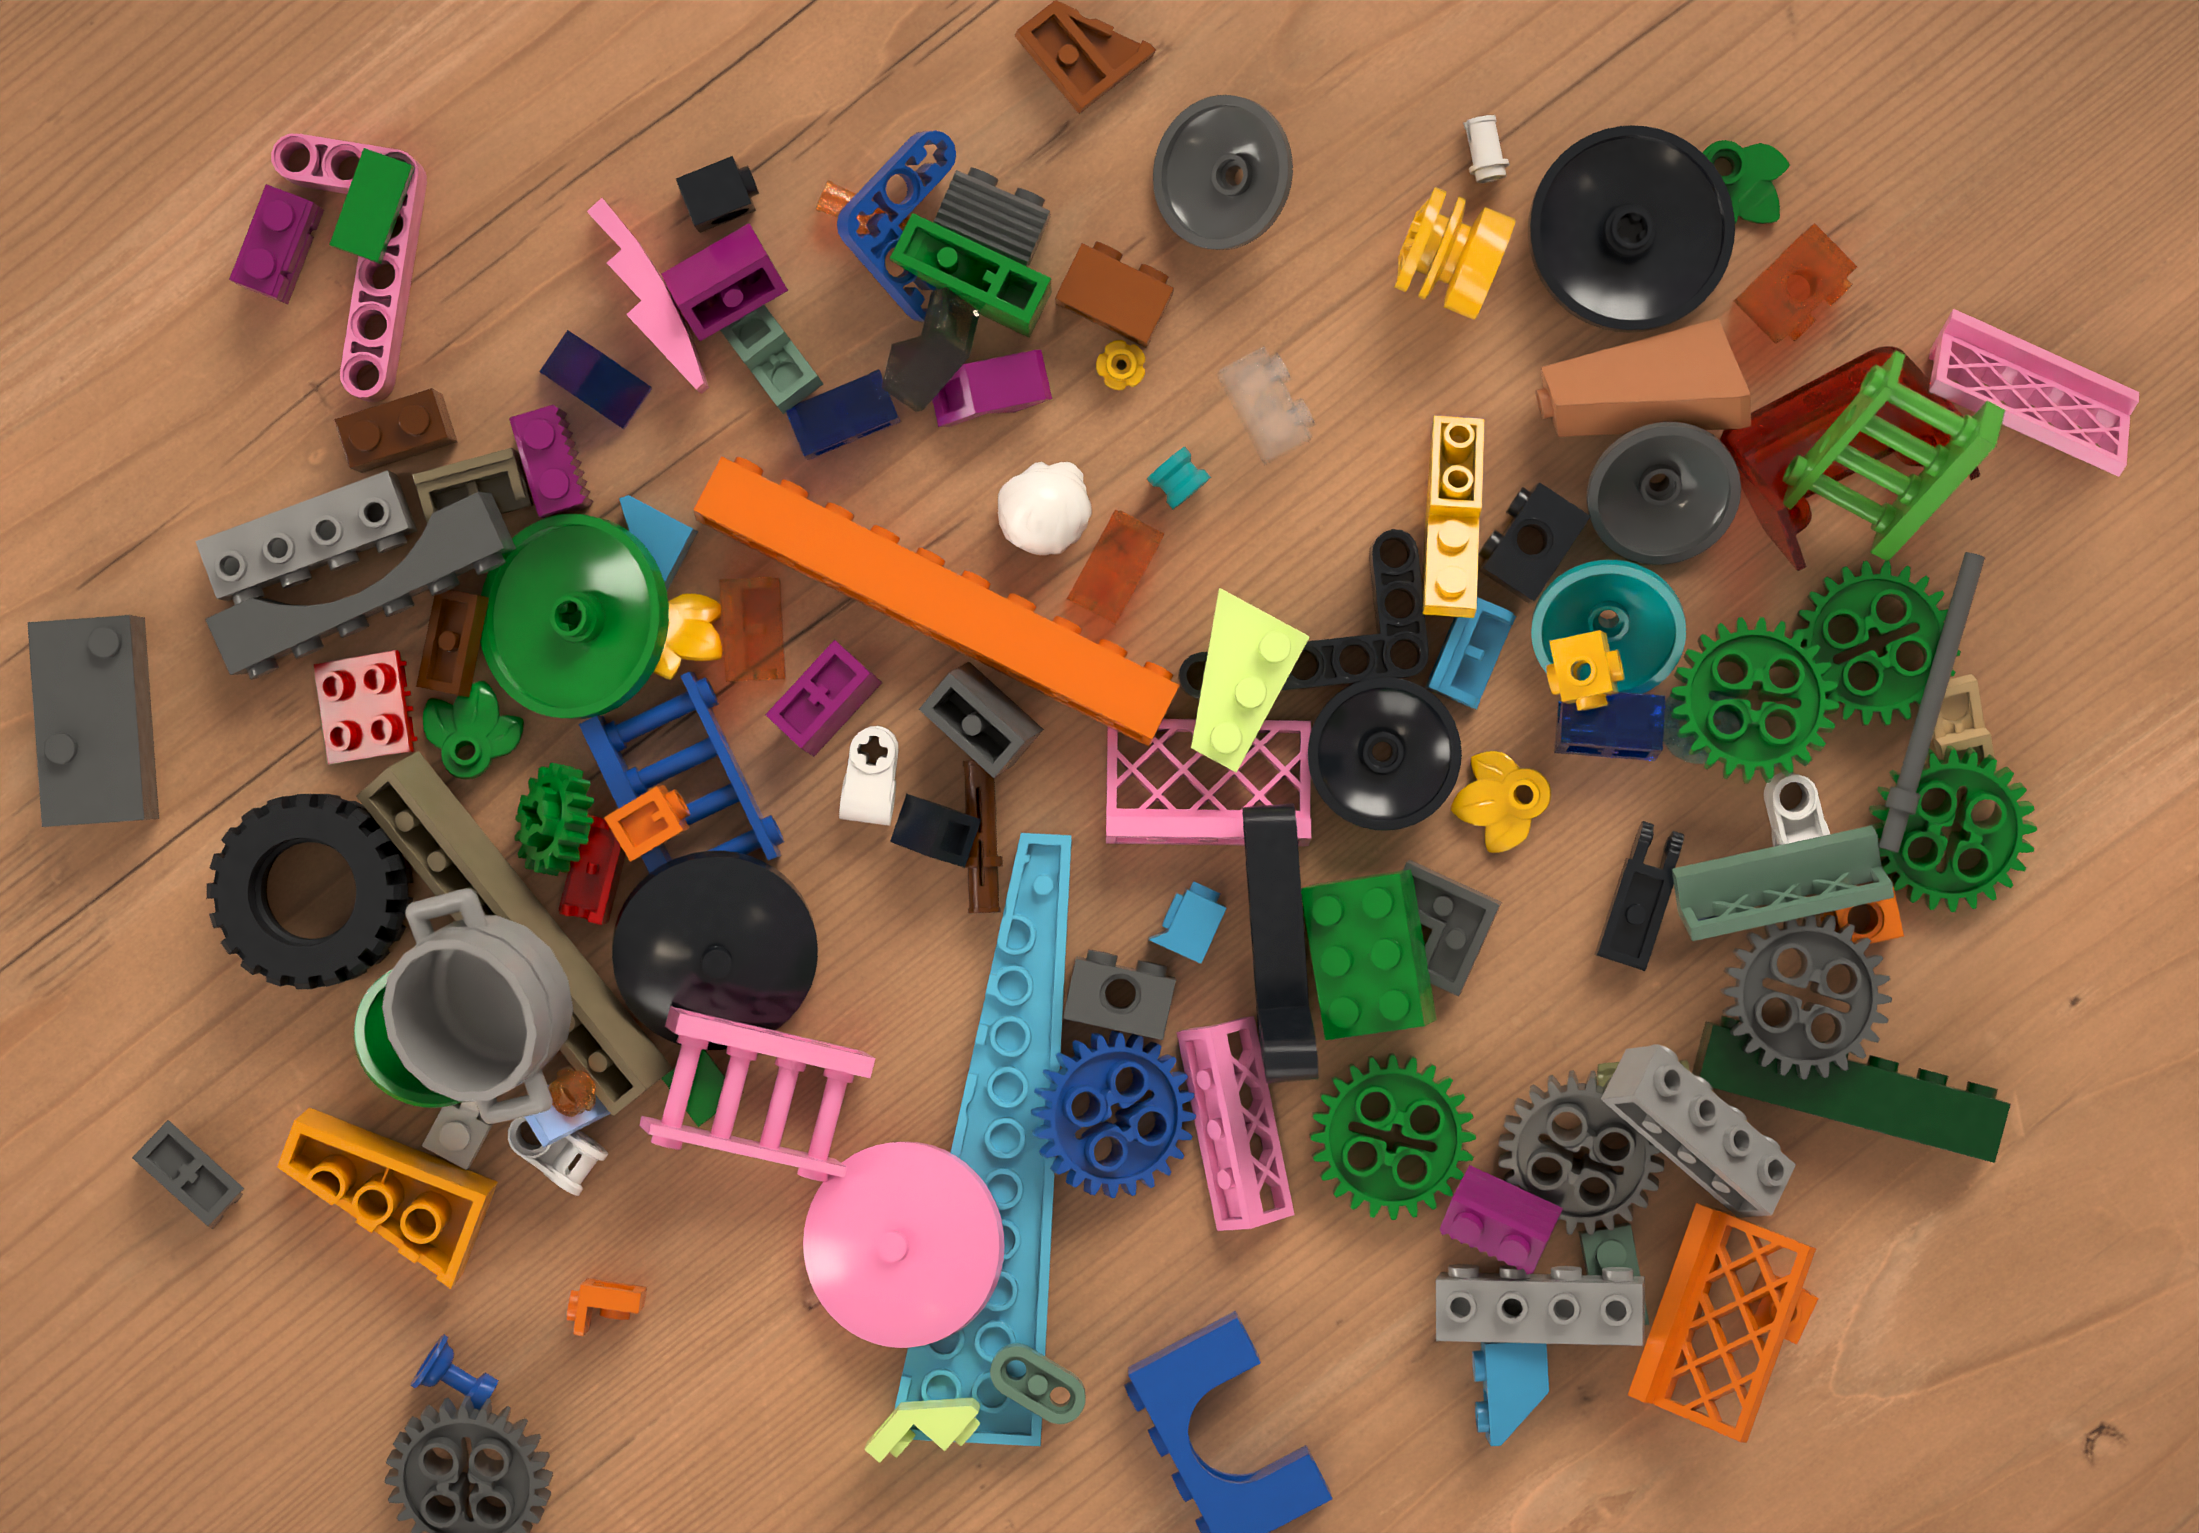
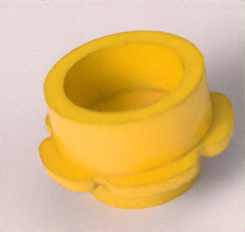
(1134, 370)

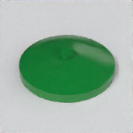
(574, 617)

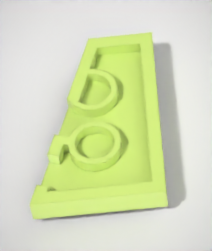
(1242, 678)

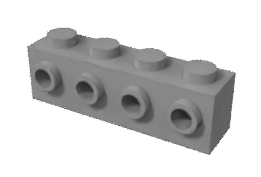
(306, 537)
(1698, 1131)
(1540, 1307)

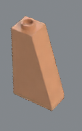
(1658, 379)

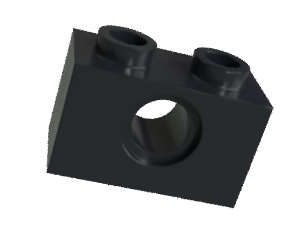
(1559, 526)

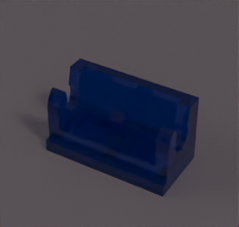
(842, 415)
(1623, 729)

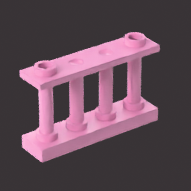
(743, 1045)

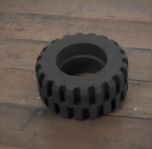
(243, 902)

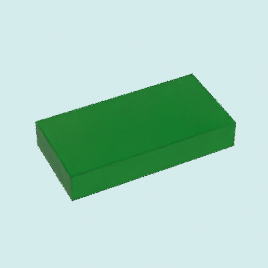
(372, 206)

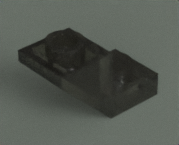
(927, 362)

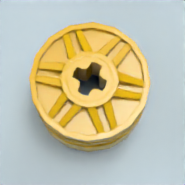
(1454, 253)

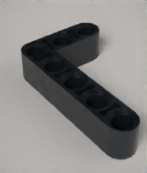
(1376, 646)
(1279, 944)

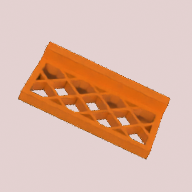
(1681, 1312)

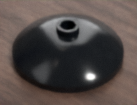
(1407, 783)

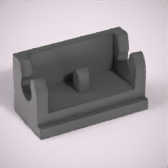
(189, 1174)

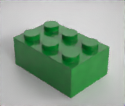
(1368, 955)

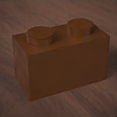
(395, 430)

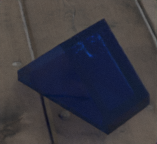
(595, 379)

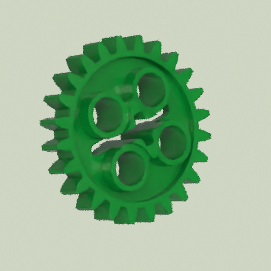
(1857, 600)
(1756, 654)
(1997, 837)
(1379, 1180)

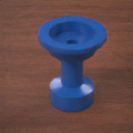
(439, 1367)

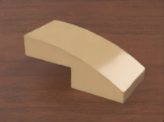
(1962, 721)

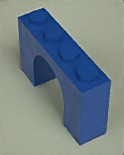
(1171, 1387)

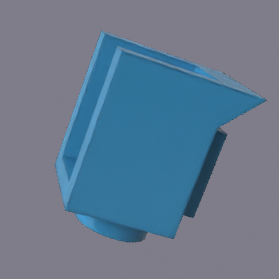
(1191, 922)

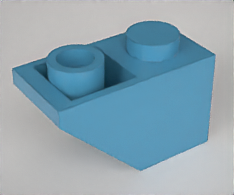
(1513, 1386)

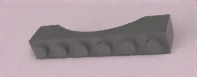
(454, 542)

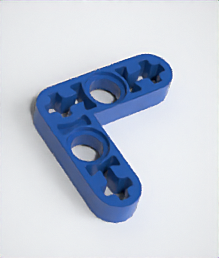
(884, 228)

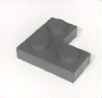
(1458, 922)

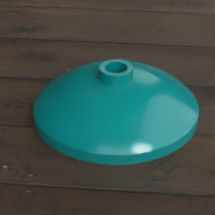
(1645, 631)

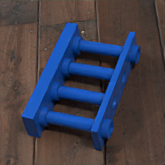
(627, 784)

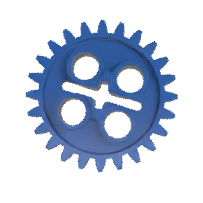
(1095, 1073)

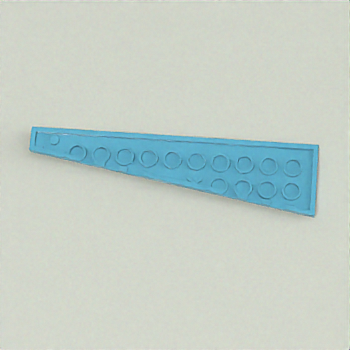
(995, 1137)

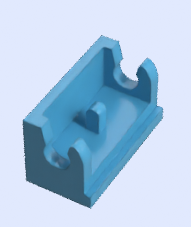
(1470, 654)

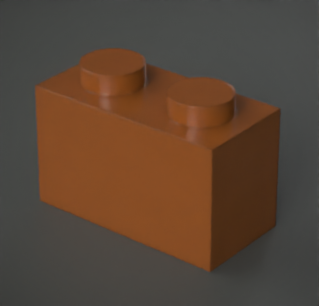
(1115, 293)

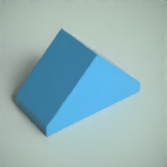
(661, 534)

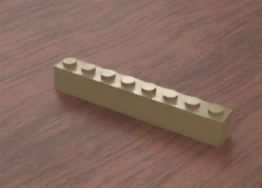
(456, 855)

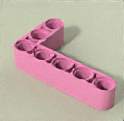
(366, 300)

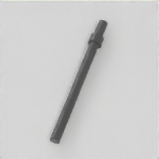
(1903, 798)

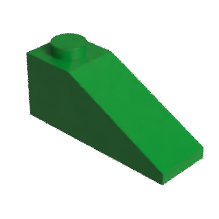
(976, 274)

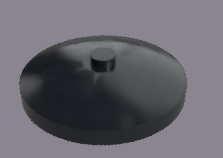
(1631, 228)
(715, 940)

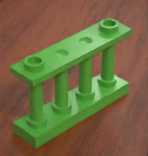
(1917, 495)

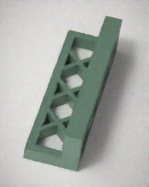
(1781, 879)

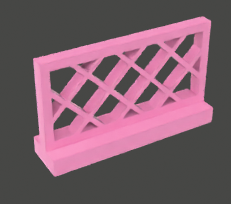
(2030, 375)
(1196, 825)

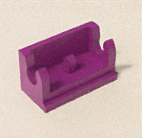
(823, 698)

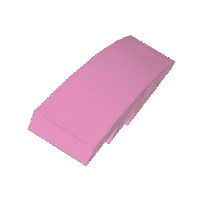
(657, 311)

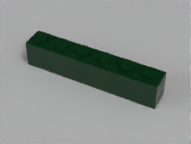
(1862, 1096)

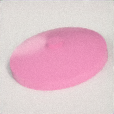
(904, 1244)

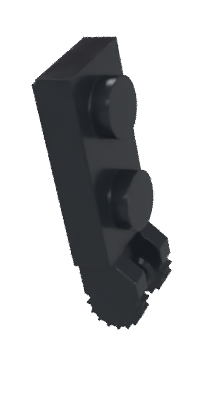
(1639, 902)

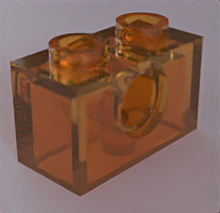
(1815, 259)

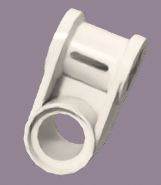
(870, 786)
(1799, 823)
(557, 1157)

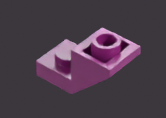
(993, 386)

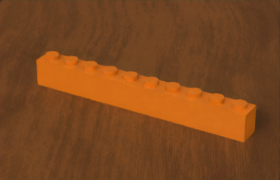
(936, 600)

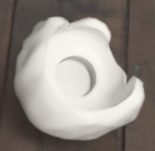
(1044, 508)

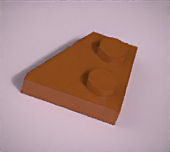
(1080, 53)

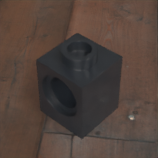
(718, 193)
(935, 830)

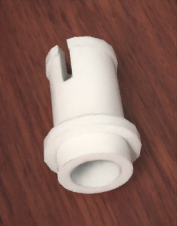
(1485, 149)

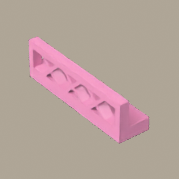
(1227, 1127)

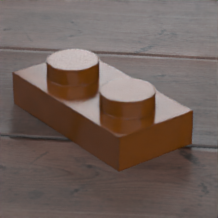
(452, 642)

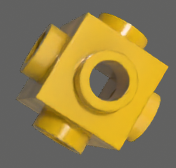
(1570, 656)

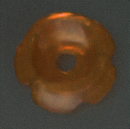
(572, 1092)

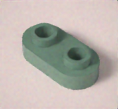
(1036, 1384)

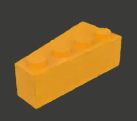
(392, 1189)

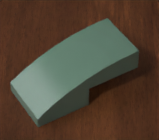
(772, 358)

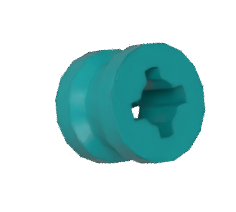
(1178, 478)

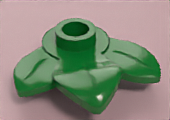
(1750, 179)
(472, 723)

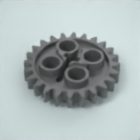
(1792, 1038)
(1565, 1185)
(423, 1474)

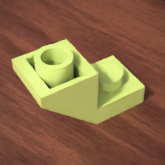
(938, 1419)

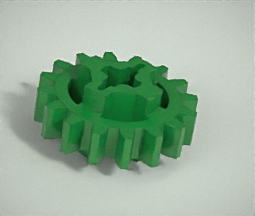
(554, 819)

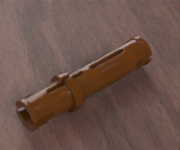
(982, 897)

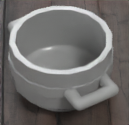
(477, 1007)

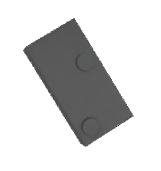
(93, 720)

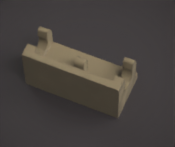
(490, 473)

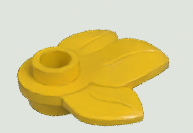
(690, 633)
(1494, 802)

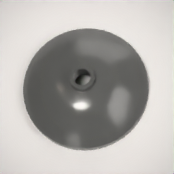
(1199, 166)
(1666, 518)

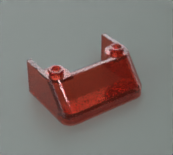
(1798, 421)

